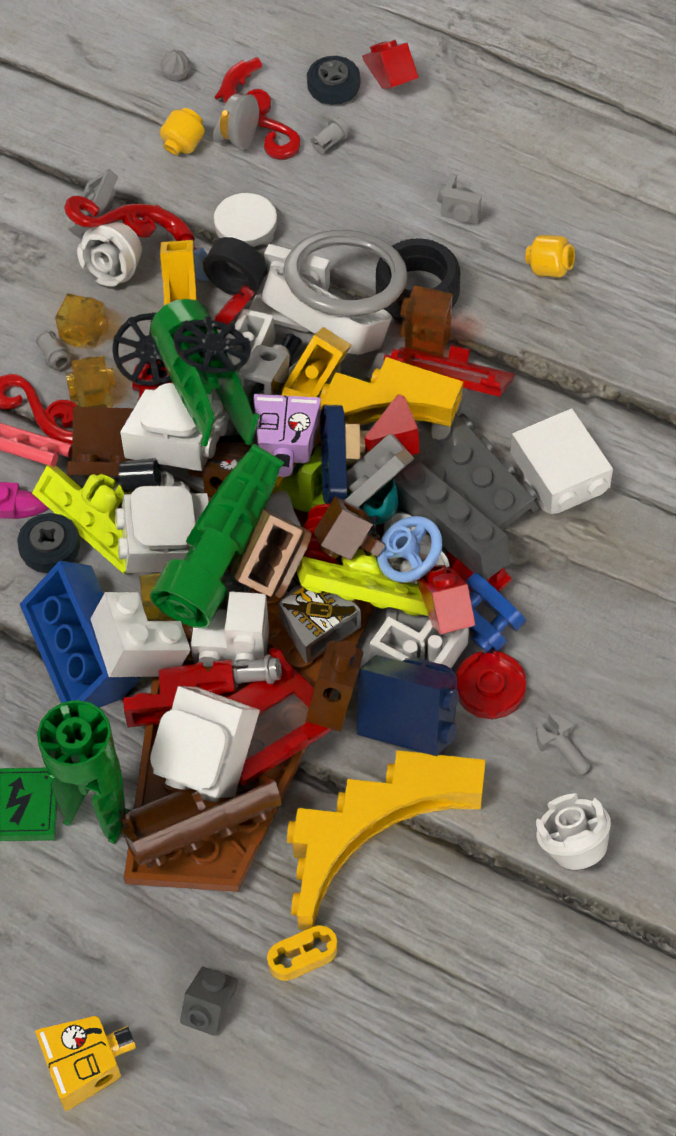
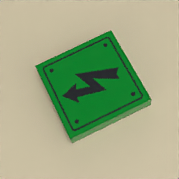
(27, 805)

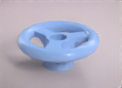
(405, 543)

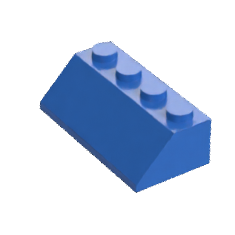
(61, 625)

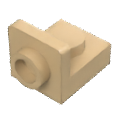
(354, 443)

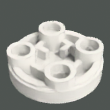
(246, 218)

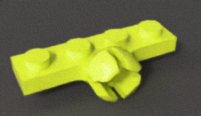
(88, 508)
(361, 580)

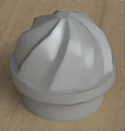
(175, 65)

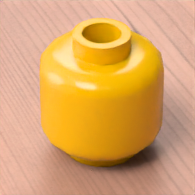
(182, 131)
(550, 256)

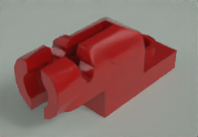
(148, 709)

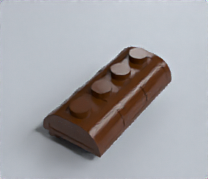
(186, 819)

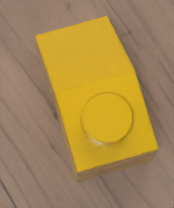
(318, 363)

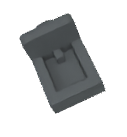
(207, 1000)

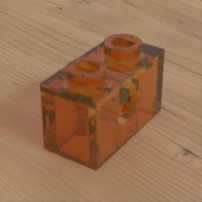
(427, 320)

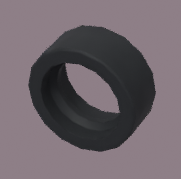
(242, 256)

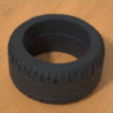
(421, 256)

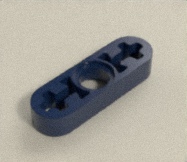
(333, 452)

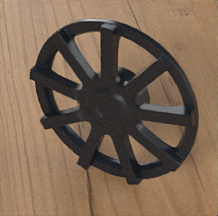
(211, 345)
(145, 351)

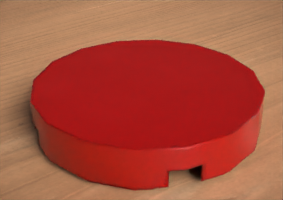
(234, 305)
(490, 684)

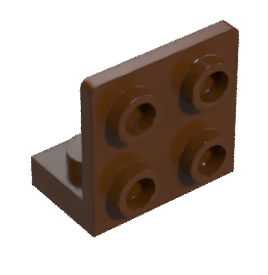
(97, 440)

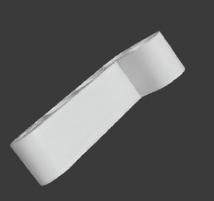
(362, 332)

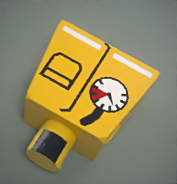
(82, 1057)

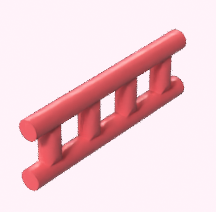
(32, 445)

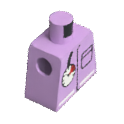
(287, 427)

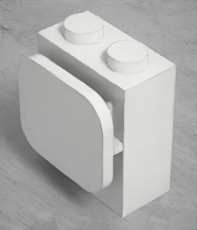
(166, 431)
(561, 462)
(156, 526)
(203, 743)

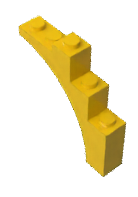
(427, 393)
(412, 787)

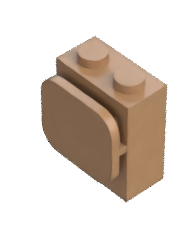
(271, 555)

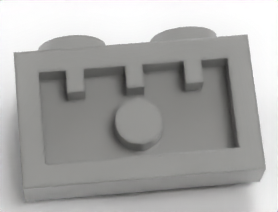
(101, 192)
(376, 469)

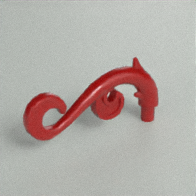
(230, 82)
(130, 215)
(44, 418)

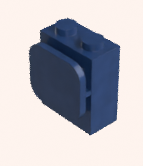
(408, 703)

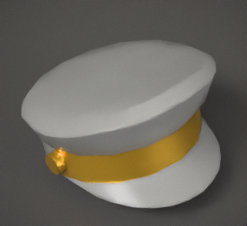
(238, 121)

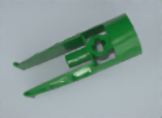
(195, 384)
(192, 587)
(80, 758)

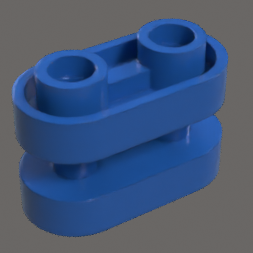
(488, 634)

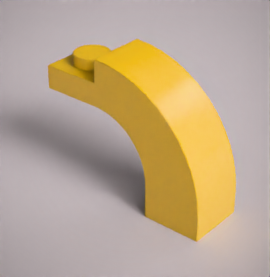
(178, 270)

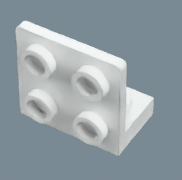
(312, 268)

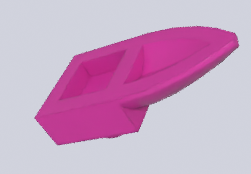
(18, 503)

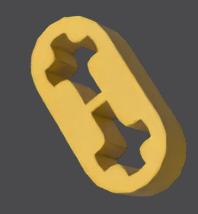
(298, 945)

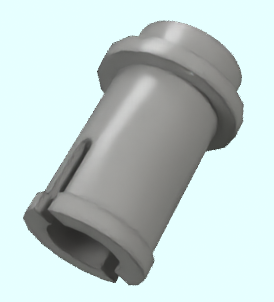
(335, 131)
(56, 355)
(413, 622)
(257, 670)

